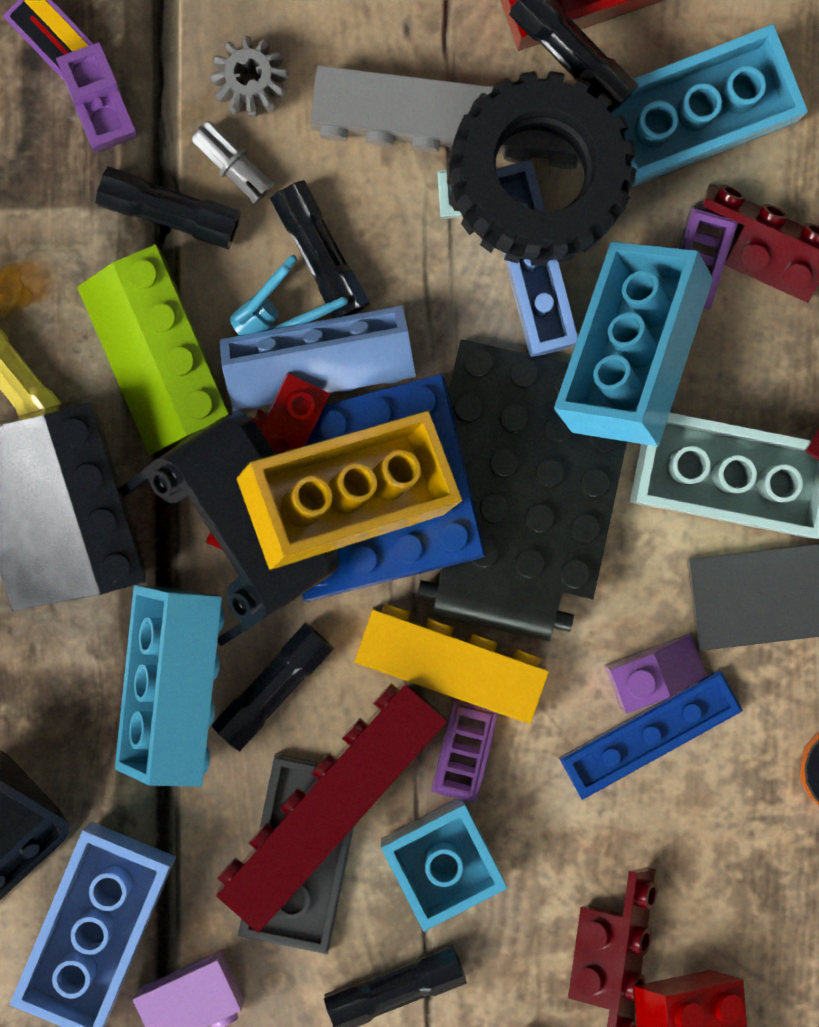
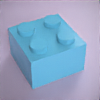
(443, 864)

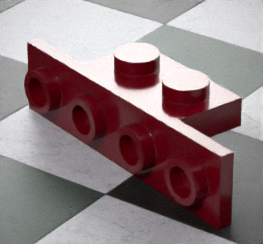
(769, 243)
(612, 951)

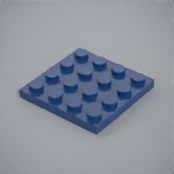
(421, 546)

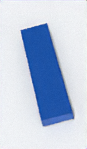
(650, 734)

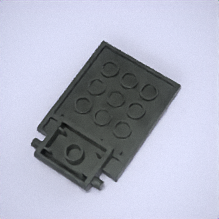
(536, 495)

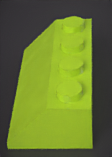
(153, 349)

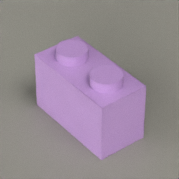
(192, 996)

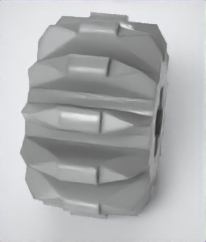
(243, 62)

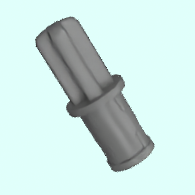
(232, 161)

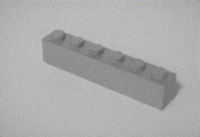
(416, 112)

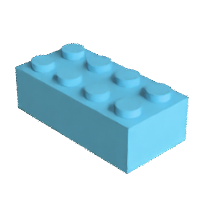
(710, 104)
(634, 343)
(169, 686)

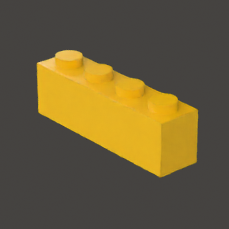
(451, 664)

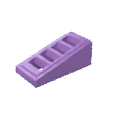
(722, 243)
(455, 789)

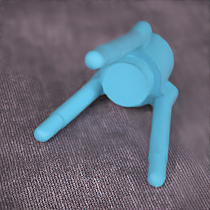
(260, 314)

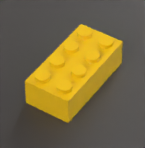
(348, 489)

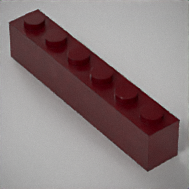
(330, 806)

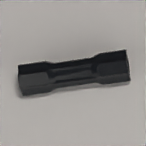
(573, 49)
(139, 198)
(318, 248)
(268, 691)
(427, 976)

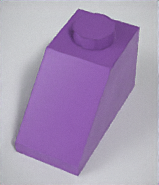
(655, 673)

